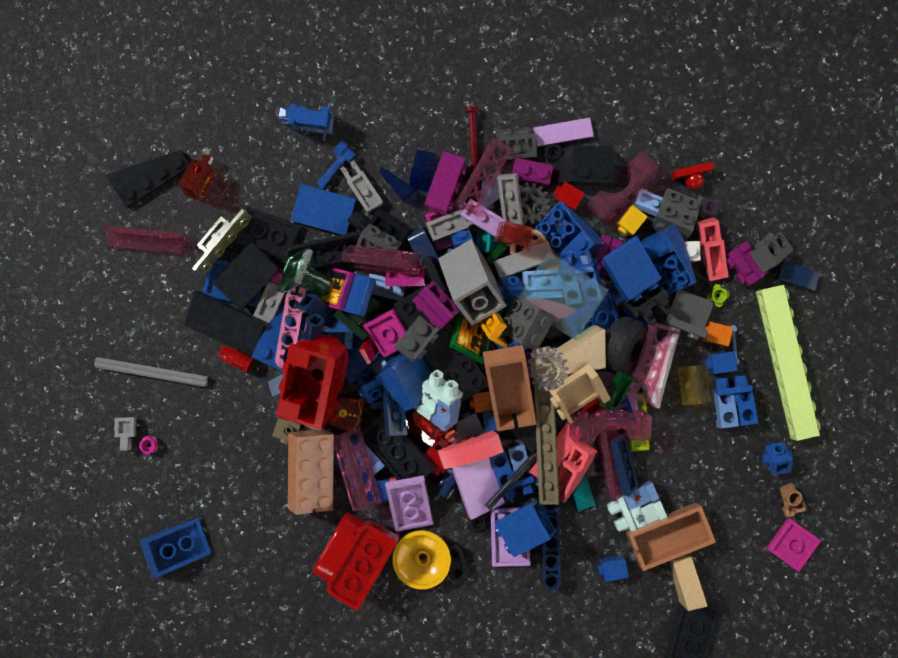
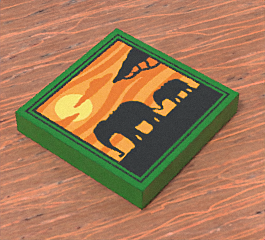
(469, 339)

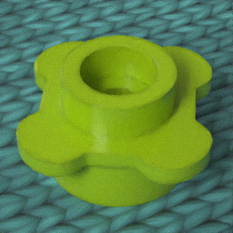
(718, 300)

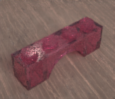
(605, 204)
(588, 425)

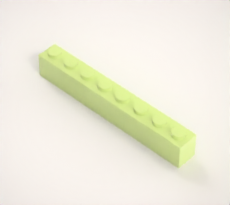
(788, 363)

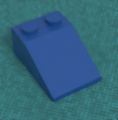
(267, 345)
(174, 547)

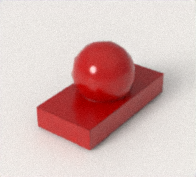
(693, 175)

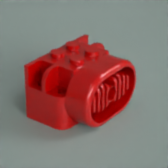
(306, 391)
(354, 558)

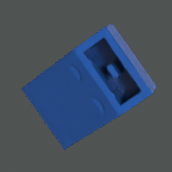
(568, 232)
(670, 259)

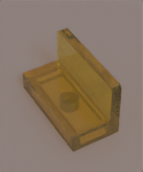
(694, 384)

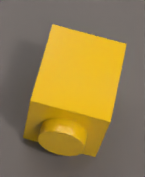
(630, 221)

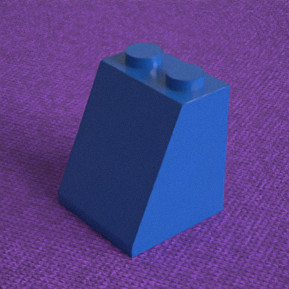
(631, 270)
(405, 380)
(525, 528)

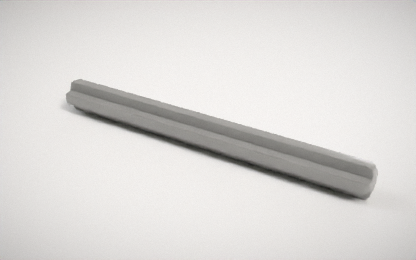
(149, 371)

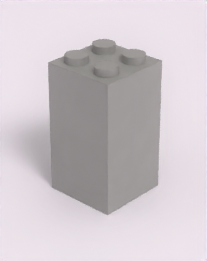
(471, 282)

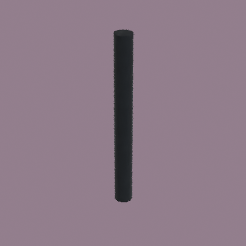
(512, 480)

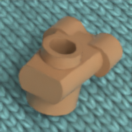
(792, 500)

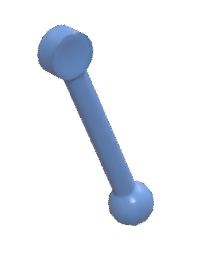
(734, 342)

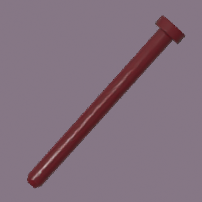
(471, 111)

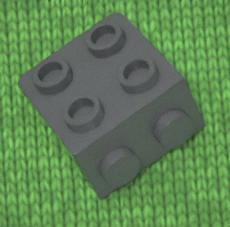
(676, 210)
(689, 314)
(527, 323)

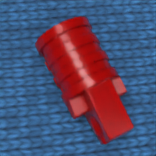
(237, 359)

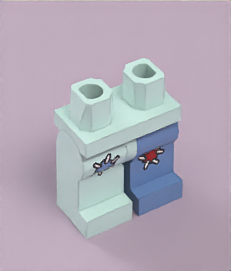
(440, 401)
(638, 508)

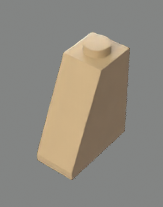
(586, 349)
(687, 583)

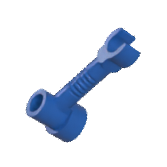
(344, 154)

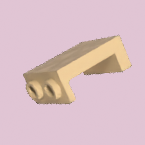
(577, 392)

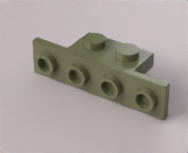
(218, 238)

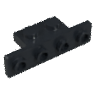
(385, 223)
(327, 251)

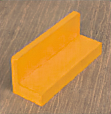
(493, 327)

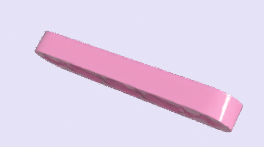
(286, 330)

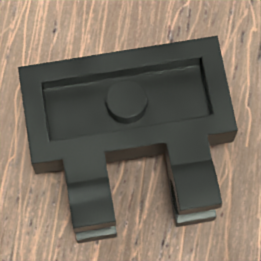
(649, 300)

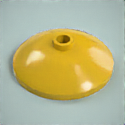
(419, 572)

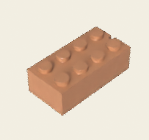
(509, 387)
(310, 471)
(671, 537)

